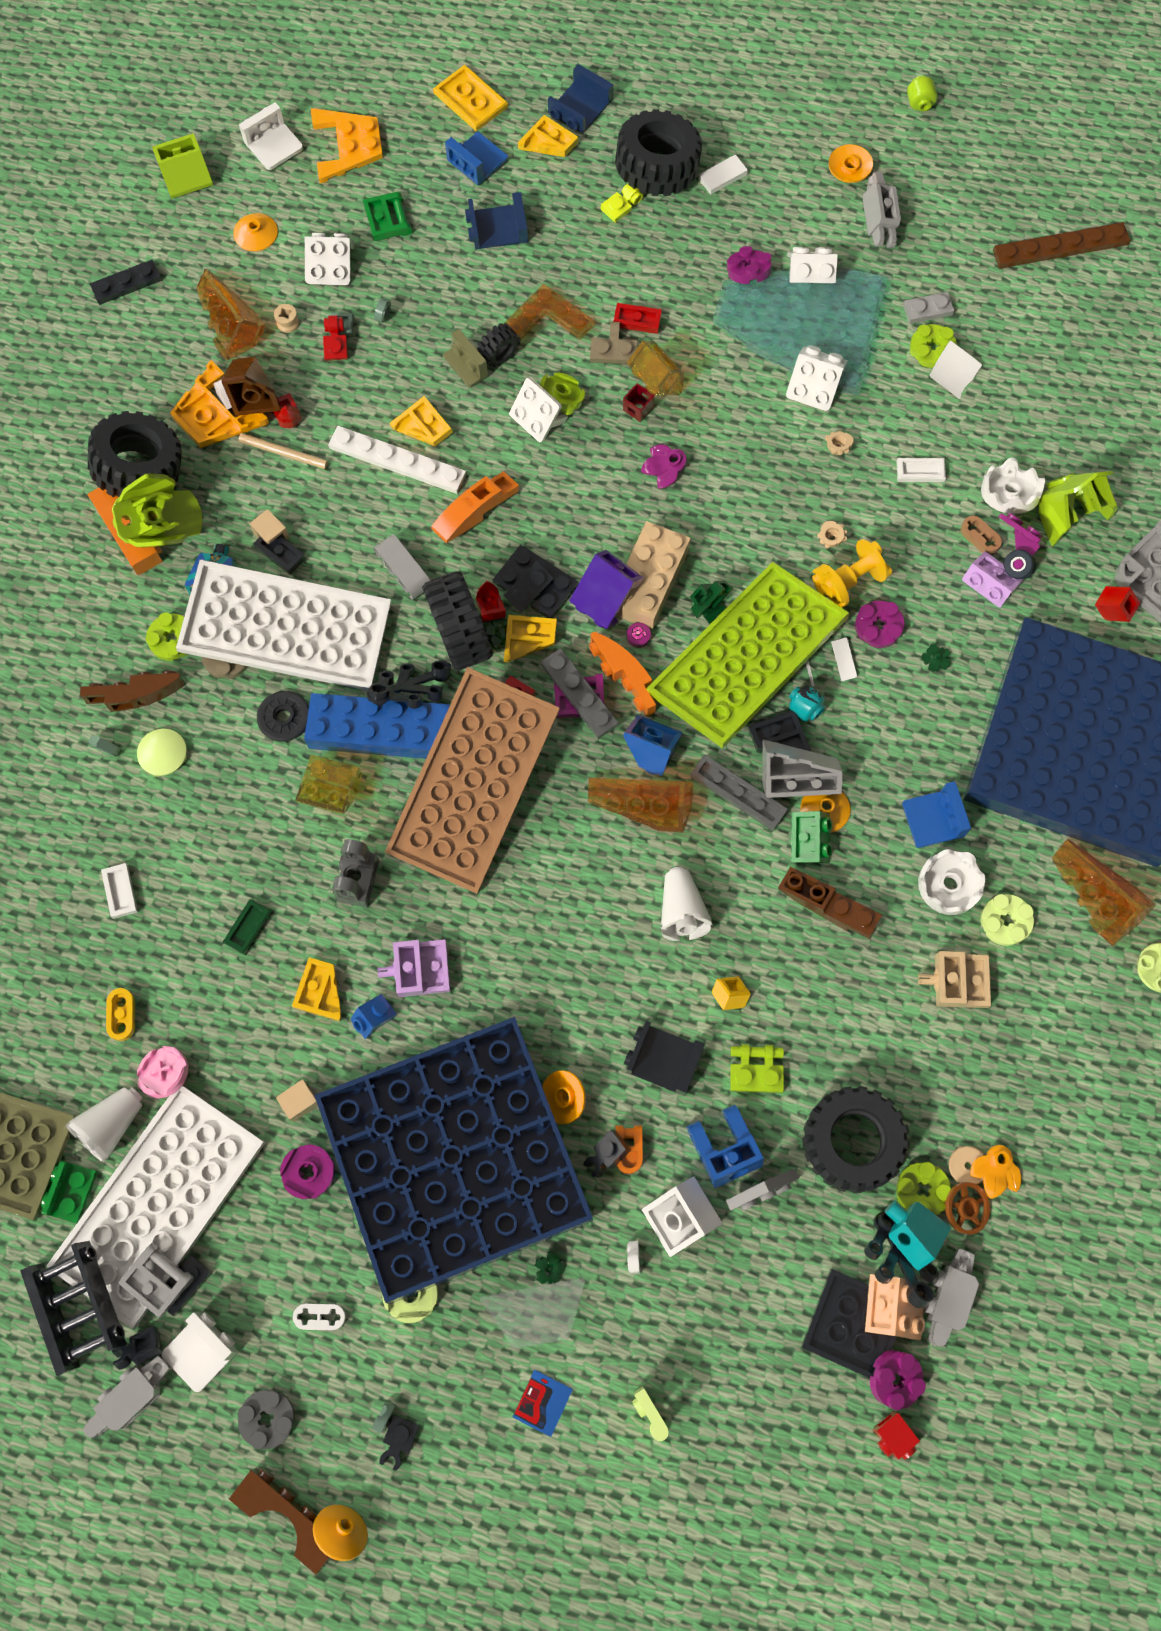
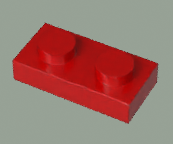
(638, 318)

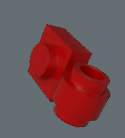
(335, 345)

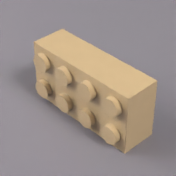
(658, 559)

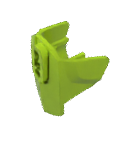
(1058, 500)
(156, 512)

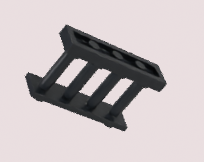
(49, 1316)

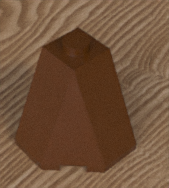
(249, 388)

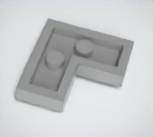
(763, 1190)

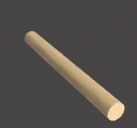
(283, 451)

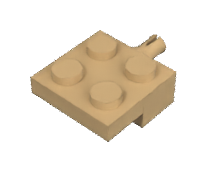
(960, 980)

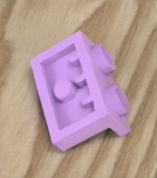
(990, 579)

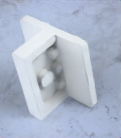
(536, 410)

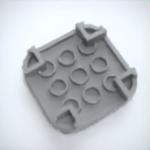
(1142, 572)

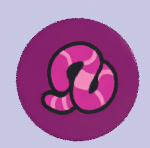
(638, 635)

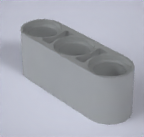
(403, 565)

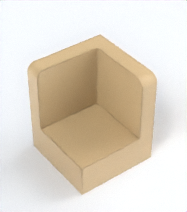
(268, 527)
(297, 1101)

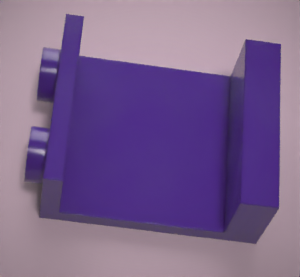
(604, 588)

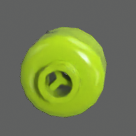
(922, 93)

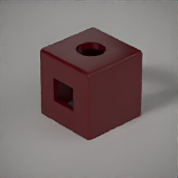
(634, 398)

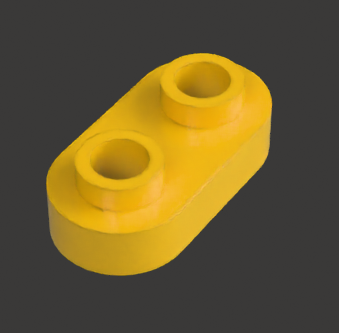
(120, 1015)

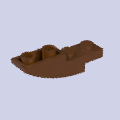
(142, 691)
(829, 904)

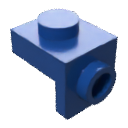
(372, 1015)

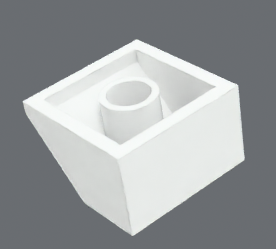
(682, 1216)

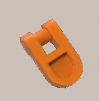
(633, 1160)

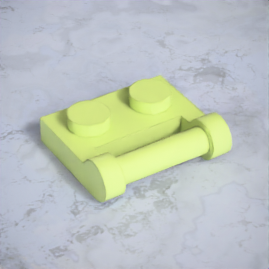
(645, 1407)

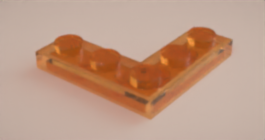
(549, 303)

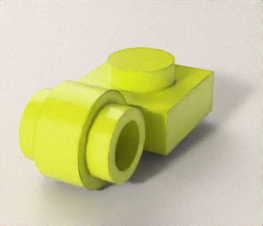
(619, 206)

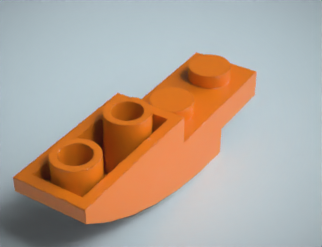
(472, 504)
(620, 663)

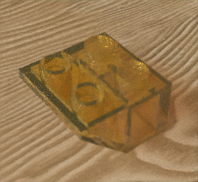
(656, 369)
(329, 785)

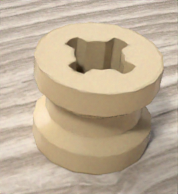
(283, 323)

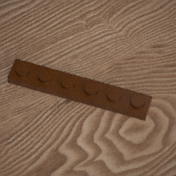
(1061, 245)

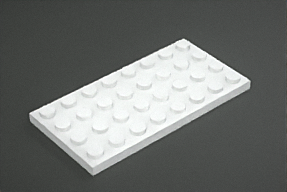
(284, 625)
(162, 1194)

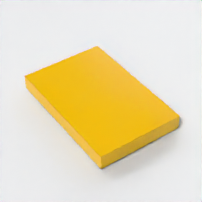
(470, 97)

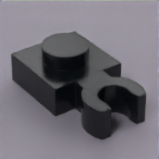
(609, 1151)
(141, 1348)
(400, 1438)

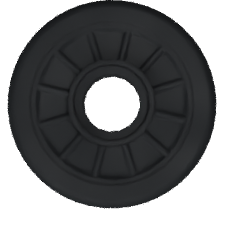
(272, 706)

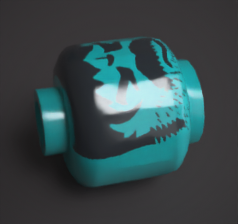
(807, 703)

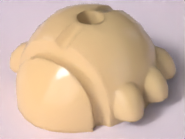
(839, 442)
(831, 529)

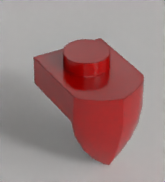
(289, 414)
(489, 602)

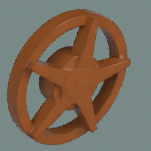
(967, 1208)

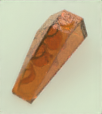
(233, 320)
(650, 802)
(1109, 898)

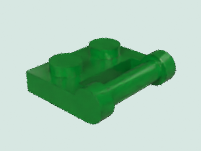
(380, 219)

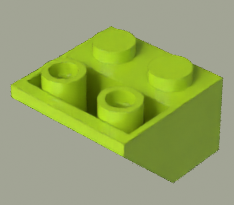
(182, 165)

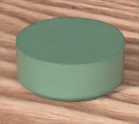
(382, 310)

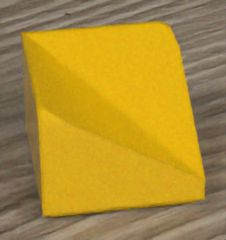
(730, 993)

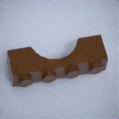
(260, 1494)

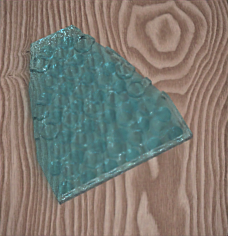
(784, 316)

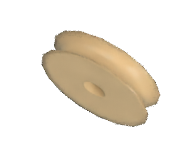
(957, 1164)

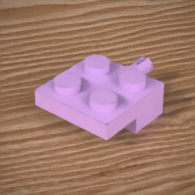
(419, 968)

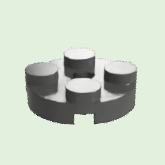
(260, 1435)

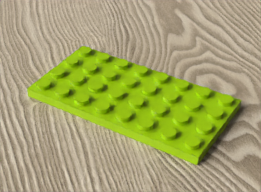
(747, 654)

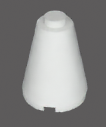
(683, 907)
(106, 1122)

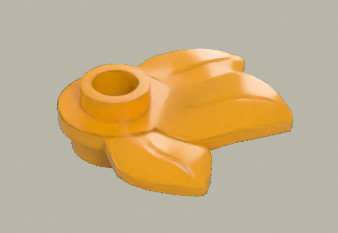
(997, 1175)

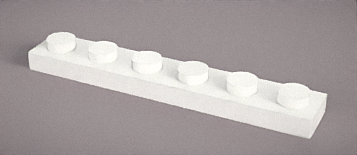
(397, 459)

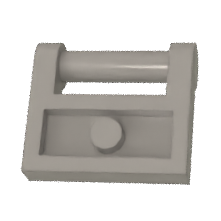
(149, 1287)

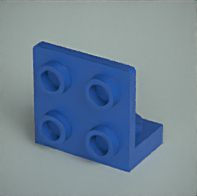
(475, 157)
(937, 817)

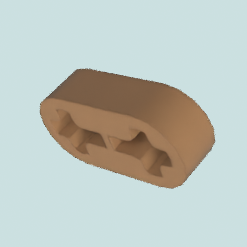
(981, 535)

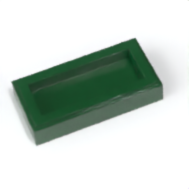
(247, 927)

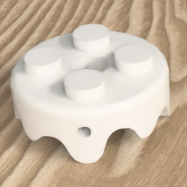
(1009, 477)
(961, 868)

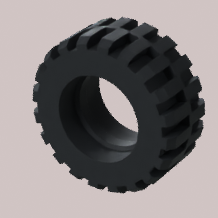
(664, 134)
(131, 433)
(457, 620)
(885, 1119)

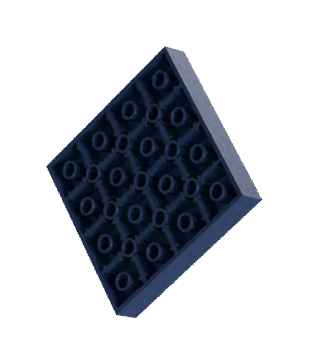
(1076, 742)
(452, 1160)

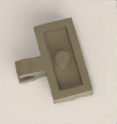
(613, 349)

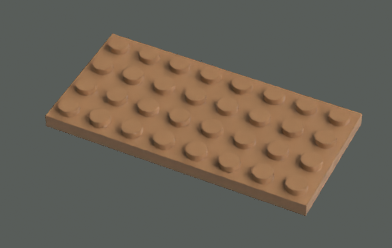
(472, 780)

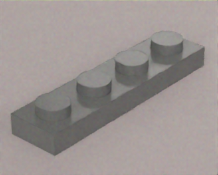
(579, 694)
(738, 792)

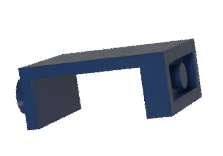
(582, 100)
(498, 224)

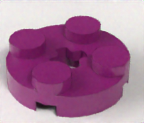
(749, 265)
(887, 613)
(293, 1177)
(910, 1384)

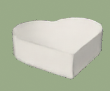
(221, 394)
(633, 1257)

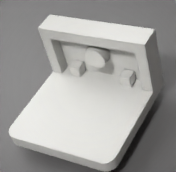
(270, 137)
(328, 259)
(812, 266)
(816, 377)
(199, 1351)

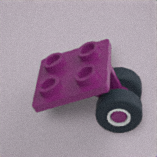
(1020, 562)

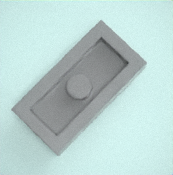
(928, 307)

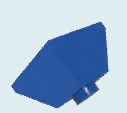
(651, 744)

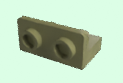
(466, 360)

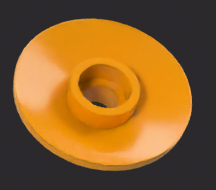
(850, 156)
(257, 238)
(839, 809)
(556, 1089)
(336, 1541)

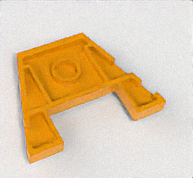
(356, 137)
(205, 417)

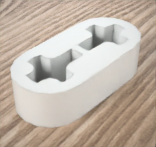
(319, 1324)

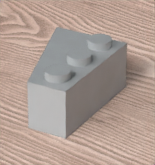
(798, 772)

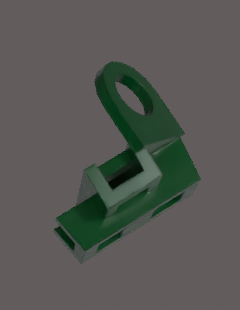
(709, 598)

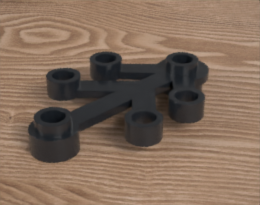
(381, 692)
(920, 1293)

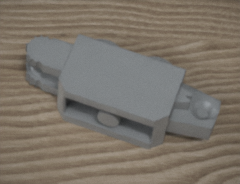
(881, 211)
(952, 1298)
(128, 1399)

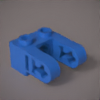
(732, 1161)

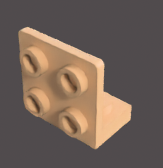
(891, 1311)

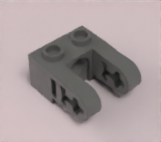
(355, 859)

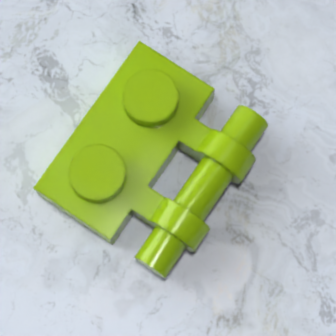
(756, 1078)

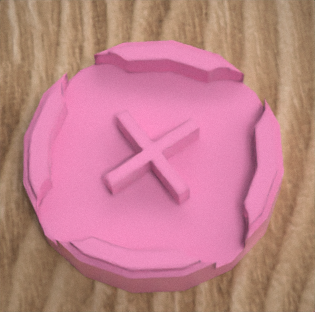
(162, 1072)

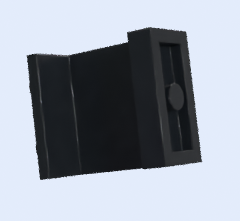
(663, 1058)

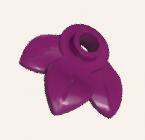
(661, 465)

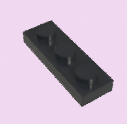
(125, 282)

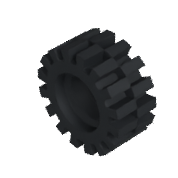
(499, 345)

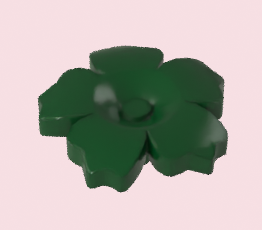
(497, 633)
(936, 658)
(550, 1268)

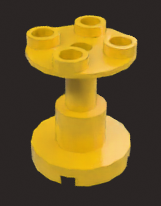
(837, 582)

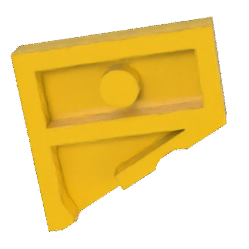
(548, 138)
(422, 423)
(528, 635)
(318, 990)

